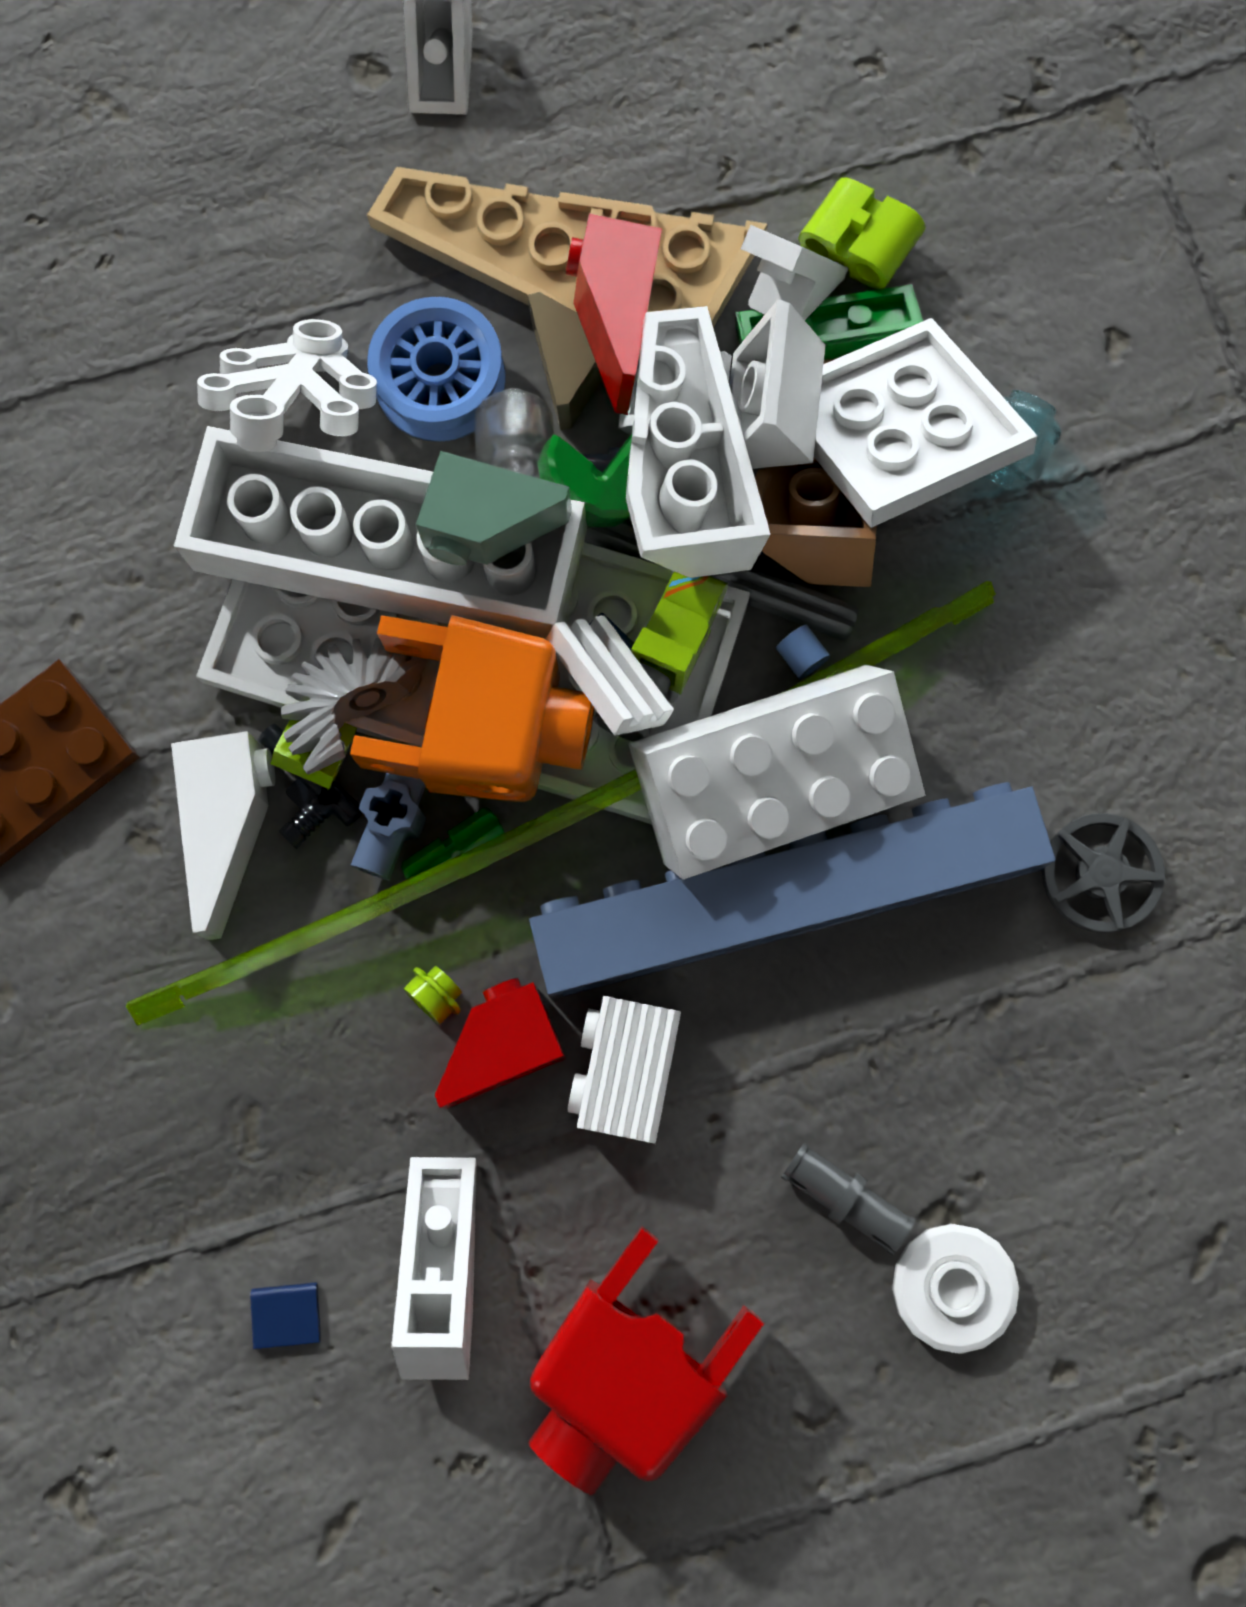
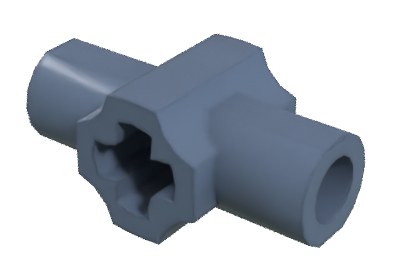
(383, 843)

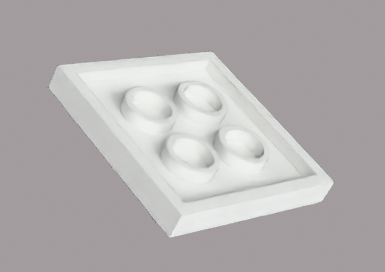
(912, 423)

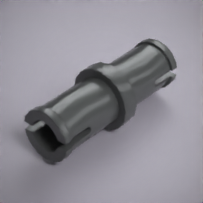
(848, 1199)

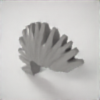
(341, 693)

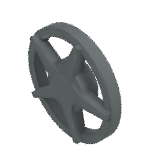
(1105, 873)

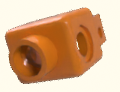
(490, 712)

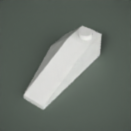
(688, 459)

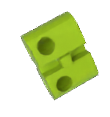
(863, 232)

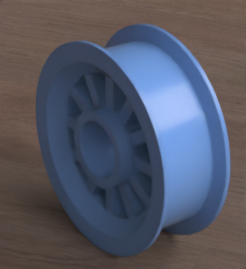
(438, 318)

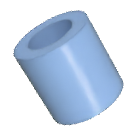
(802, 651)

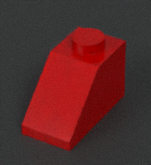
(500, 1043)

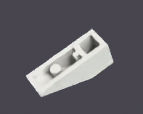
(220, 814)
(436, 1271)

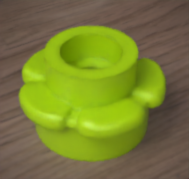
(434, 993)

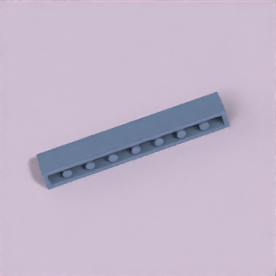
(791, 891)

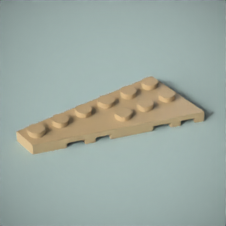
(524, 239)

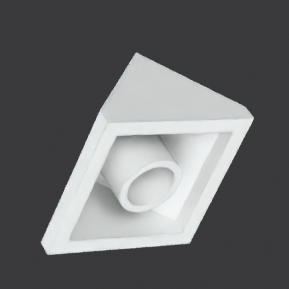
(778, 388)

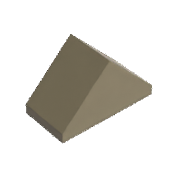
(565, 357)

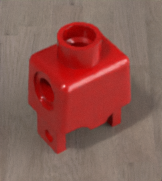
(625, 1383)

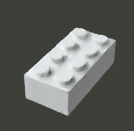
(777, 770)

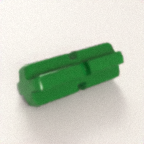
(465, 836)

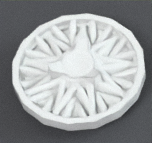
(955, 1288)

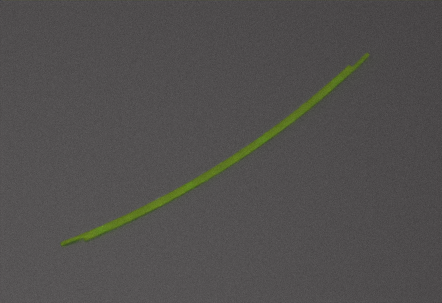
(167, 998)

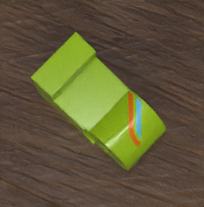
(680, 627)

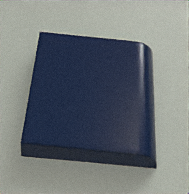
(285, 1315)

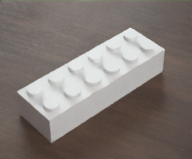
(350, 536)

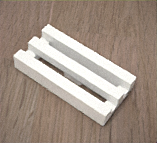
(610, 675)

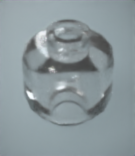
(512, 430)

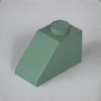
(486, 510)

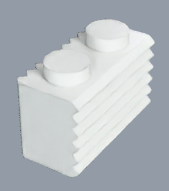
(626, 1069)

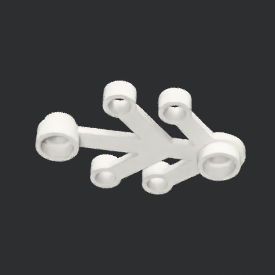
(311, 349)

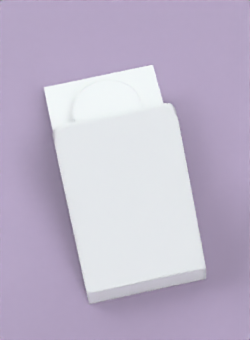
(790, 273)

